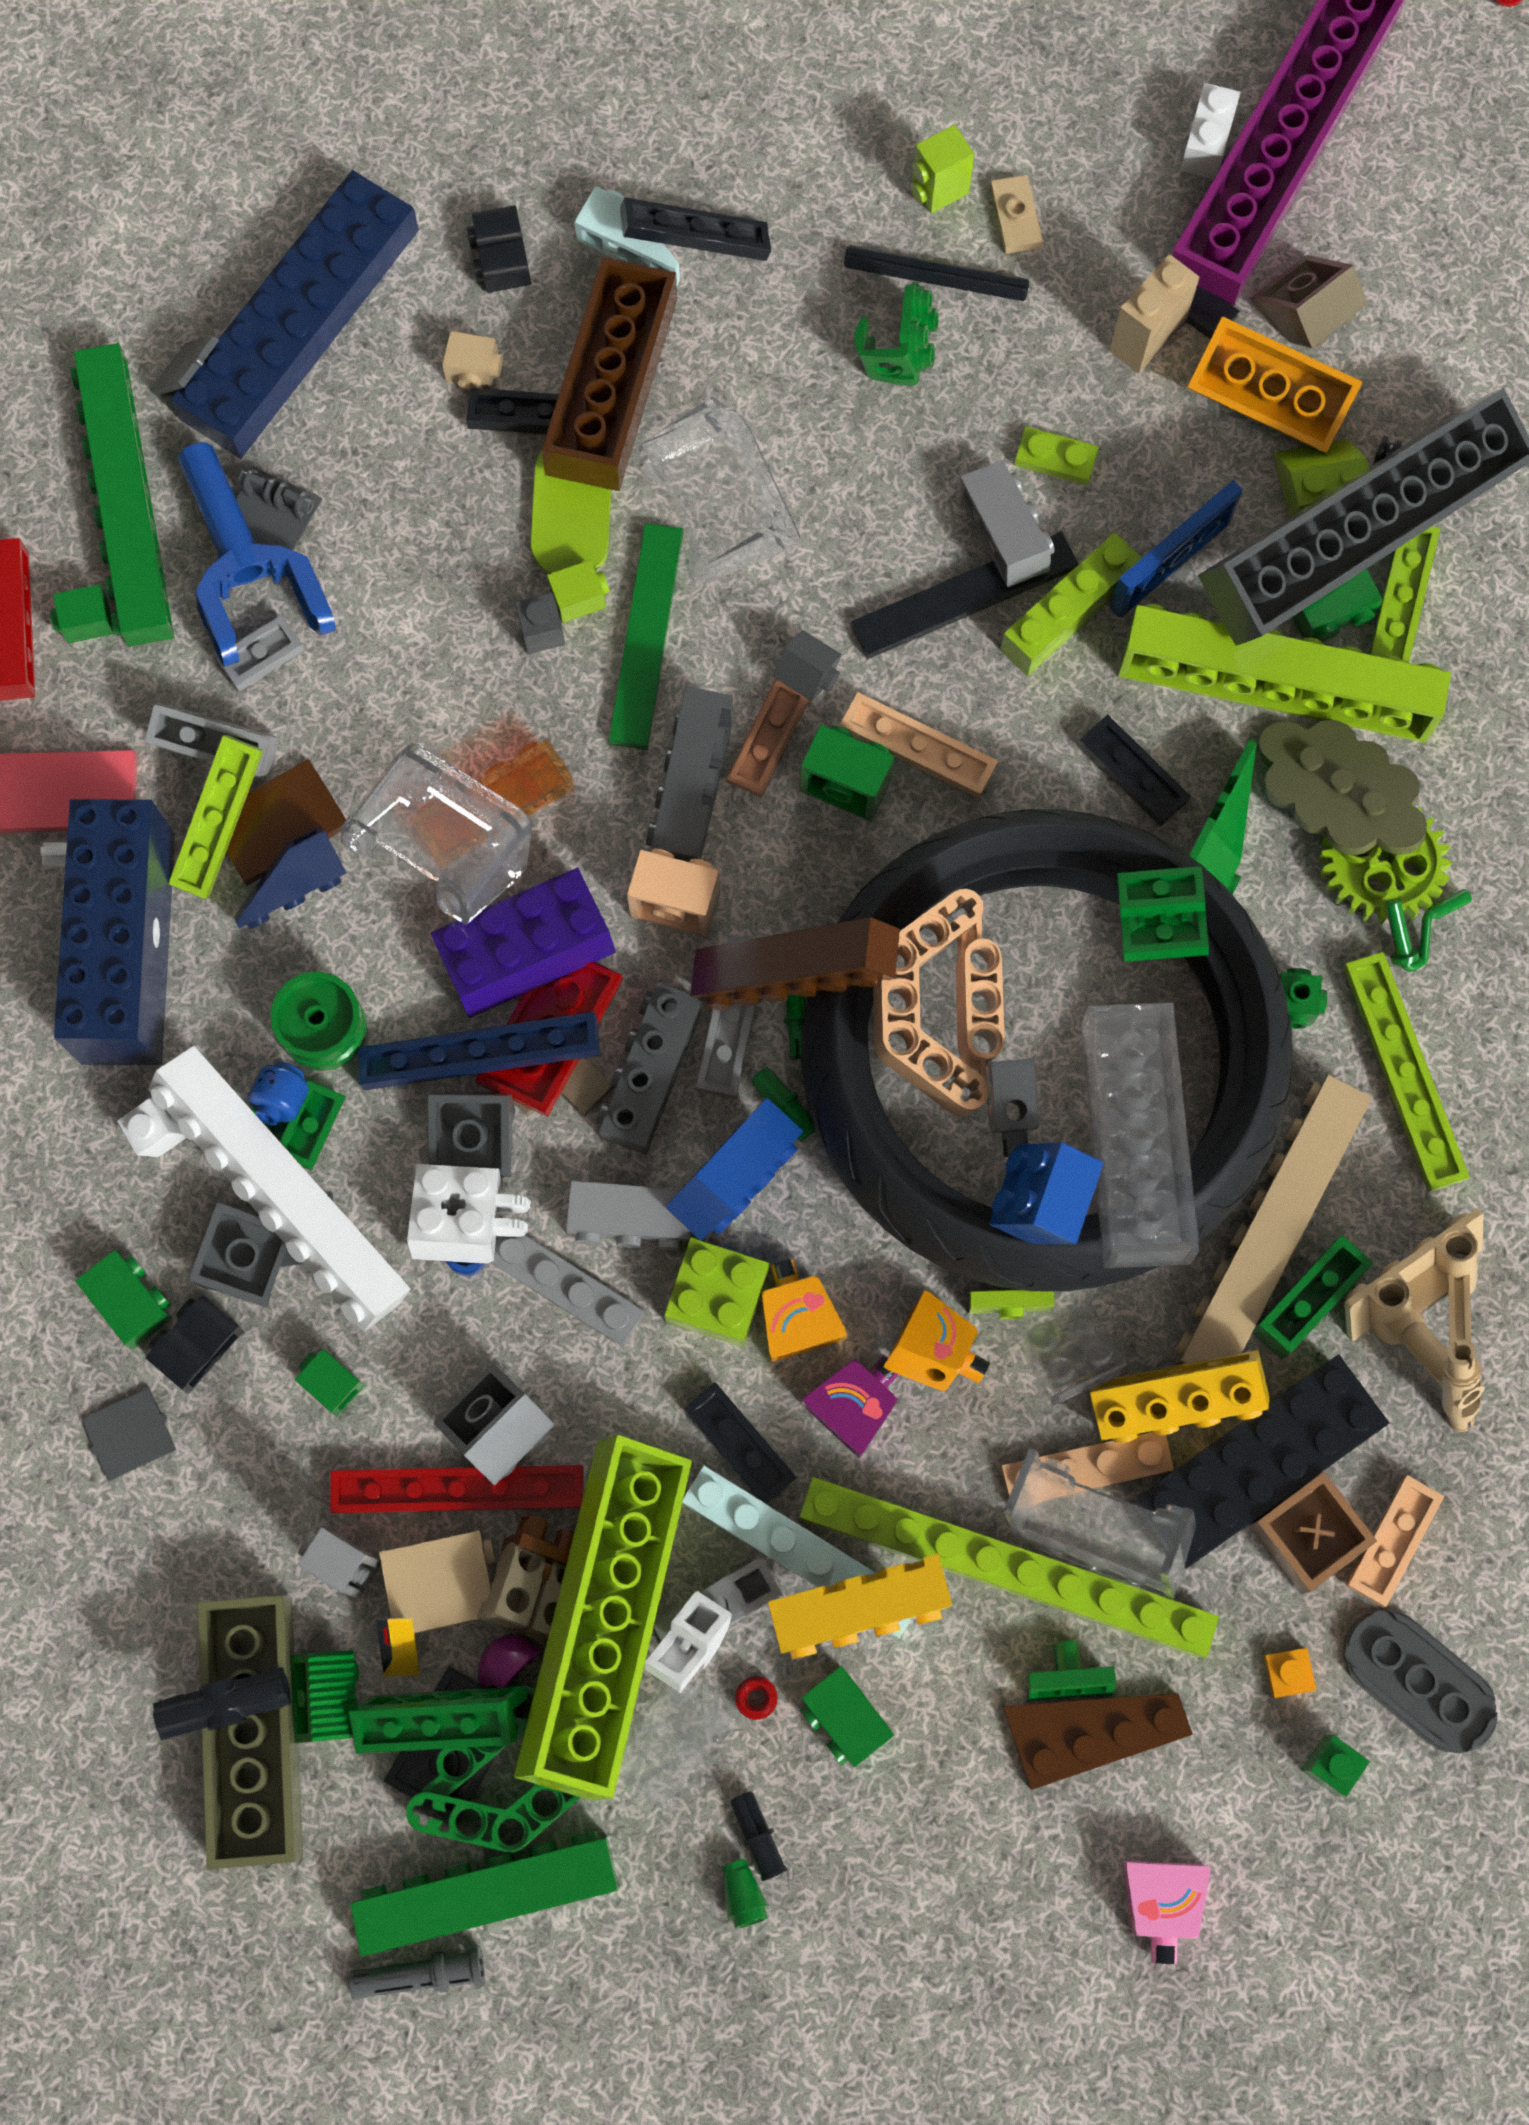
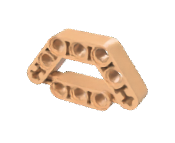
(988, 983)

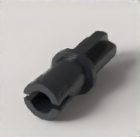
(758, 1835)

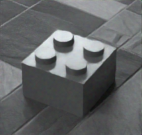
(494, 1424)

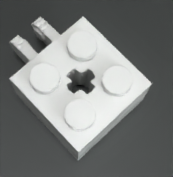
(475, 1199)

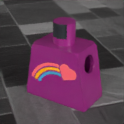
(854, 1403)

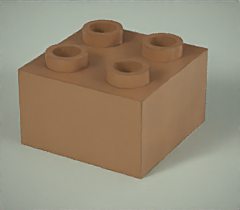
(1313, 1533)

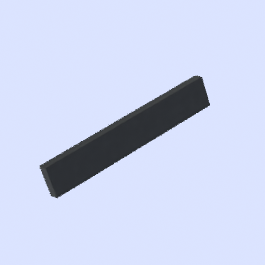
(950, 602)

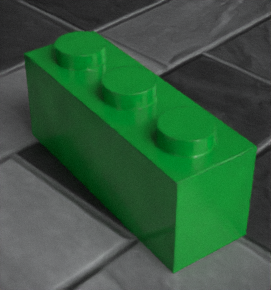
(1312, 1297)

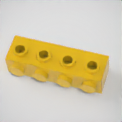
(1181, 1396)

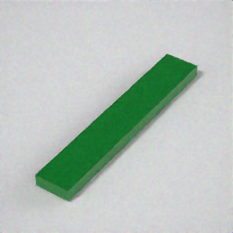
(646, 637)

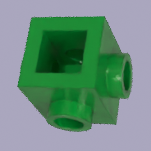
(1303, 1011)

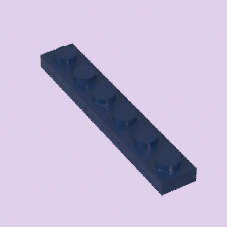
(479, 1051)

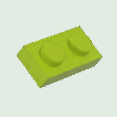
(1056, 455)

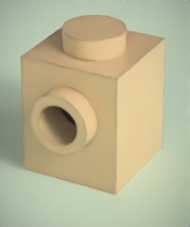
(471, 360)

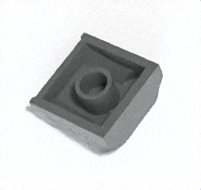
(471, 1130)
(237, 1256)

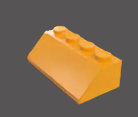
(1274, 385)

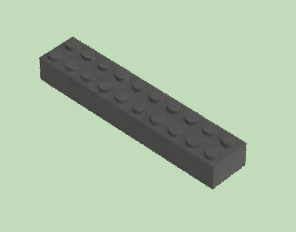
(1367, 517)

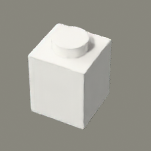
(150, 1129)

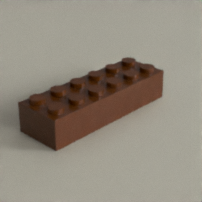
(610, 374)

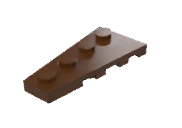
(1081, 1735)

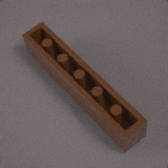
(796, 963)

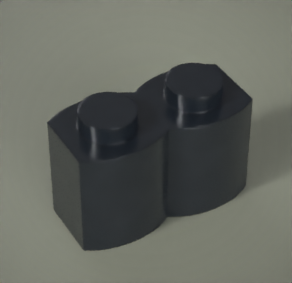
(500, 249)
(193, 1343)

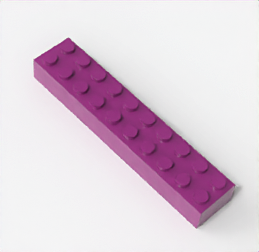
(1283, 141)

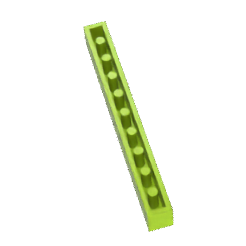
(1010, 1568)

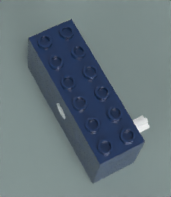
(113, 931)

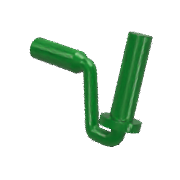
(1404, 954)

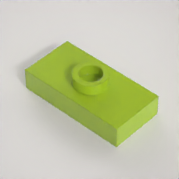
(1010, 1303)

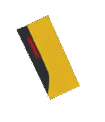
(398, 1647)

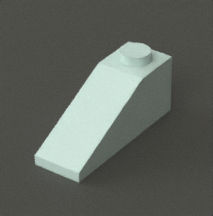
(601, 229)

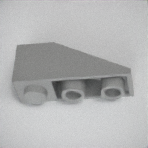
(738, 1593)

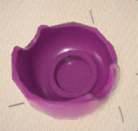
(505, 1659)

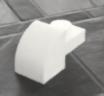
(690, 1642)

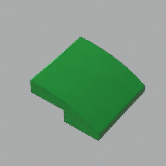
(1163, 914)
(309, 1131)

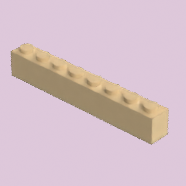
(1277, 1222)

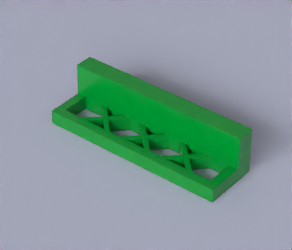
(436, 1720)

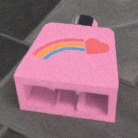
(1165, 1903)

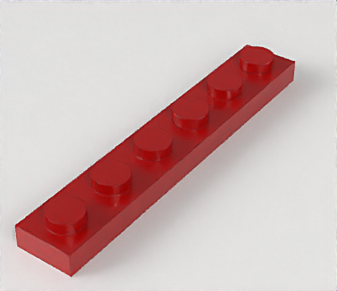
(455, 1490)

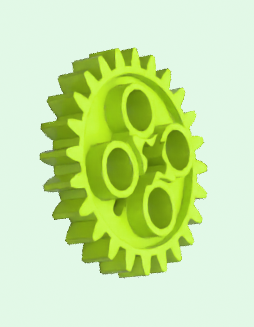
(1352, 874)

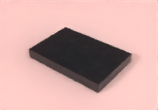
(418, 1768)

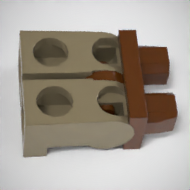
(528, 1580)

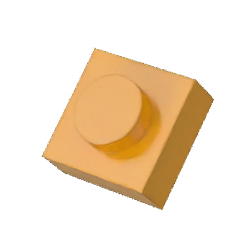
(1289, 1673)

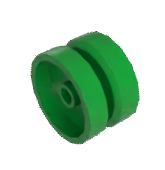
(302, 1005)

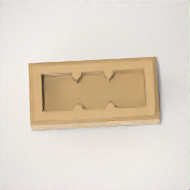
(1016, 214)

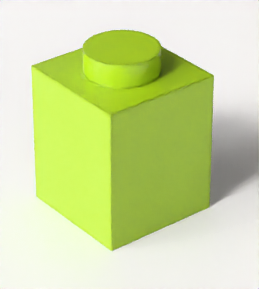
(578, 590)

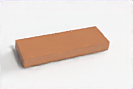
(767, 739)

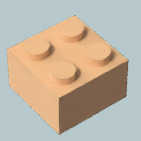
(674, 891)

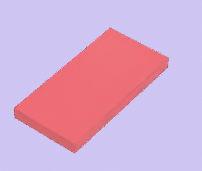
(40, 785)

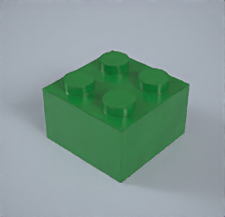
(846, 772)

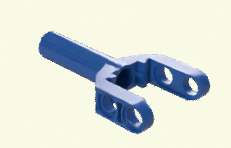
(240, 557)

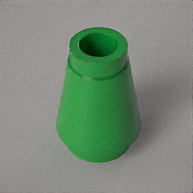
(743, 1895)

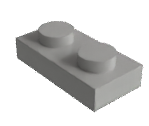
(263, 652)

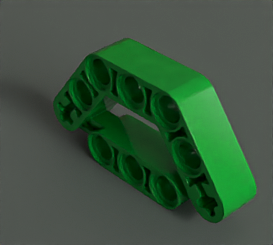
(491, 1817)

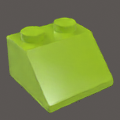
(1311, 474)

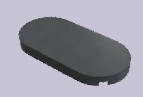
(1420, 1681)

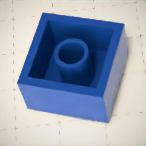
(1046, 1193)

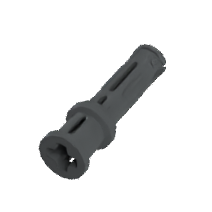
(437, 1973)

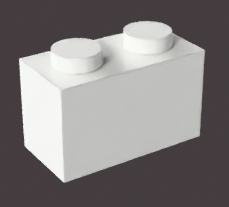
(1210, 131)

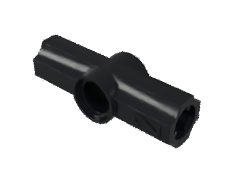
(221, 1703)

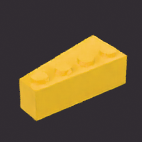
(860, 1605)

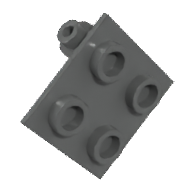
(274, 508)

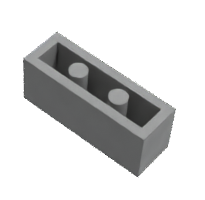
(1006, 523)
(201, 735)
(624, 1214)
(338, 1562)

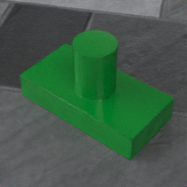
(1070, 1678)

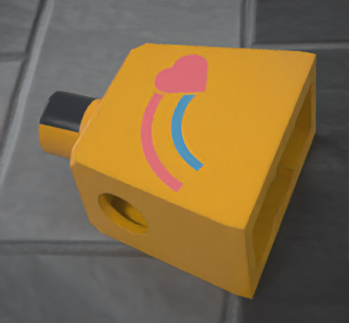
(798, 1314)
(936, 1346)

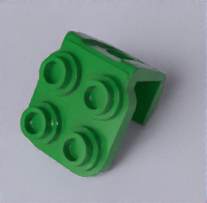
(914, 353)

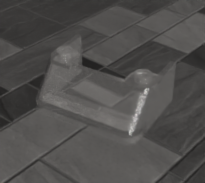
(1097, 1529)

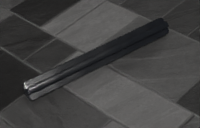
(936, 273)

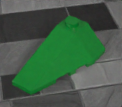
(1222, 837)

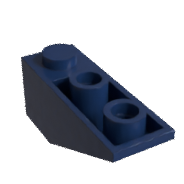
(297, 870)

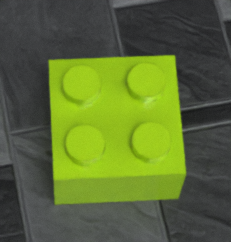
(717, 1292)

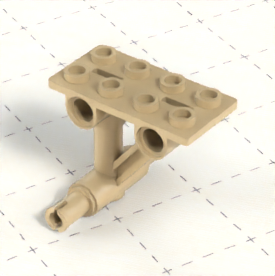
(1408, 1288)

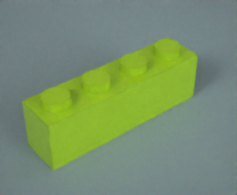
(1068, 605)

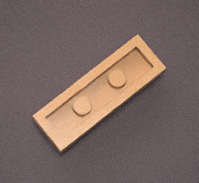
(1397, 1541)

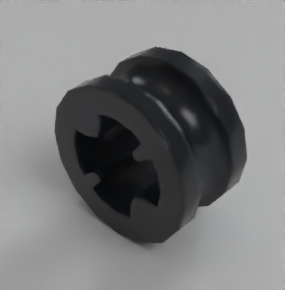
(1386, 448)

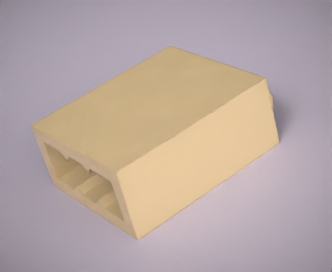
(1154, 313)
(439, 1580)

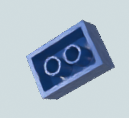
(736, 1171)

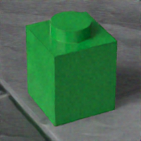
(82, 614)
(328, 1381)
(1335, 1765)

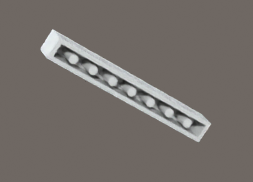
(278, 1189)

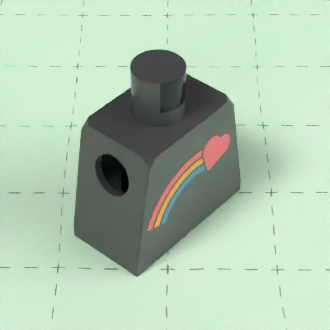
(1012, 1083)

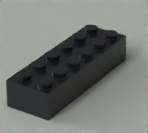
(1269, 1456)

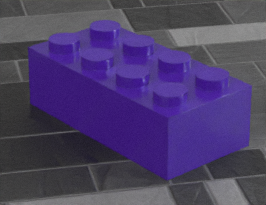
(524, 942)

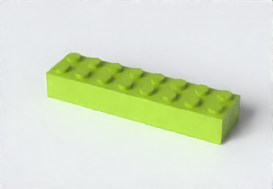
(1285, 674)
(603, 1619)

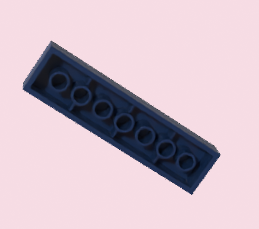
(296, 314)

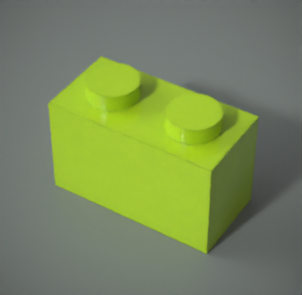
(942, 169)

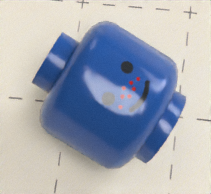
(278, 1093)

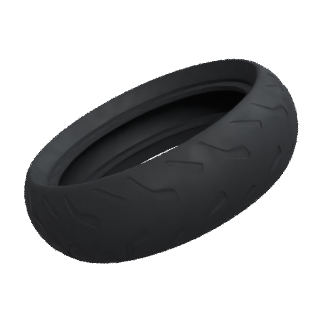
(1068, 853)

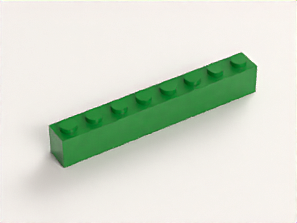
(122, 494)

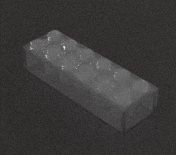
(1139, 1135)

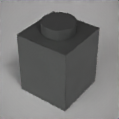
(540, 623)
(808, 666)

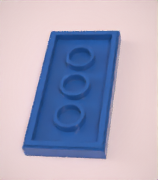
(1175, 549)

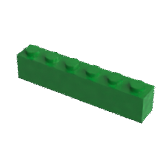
(483, 1895)

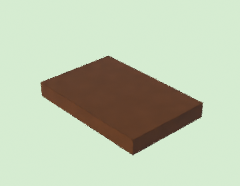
(278, 815)

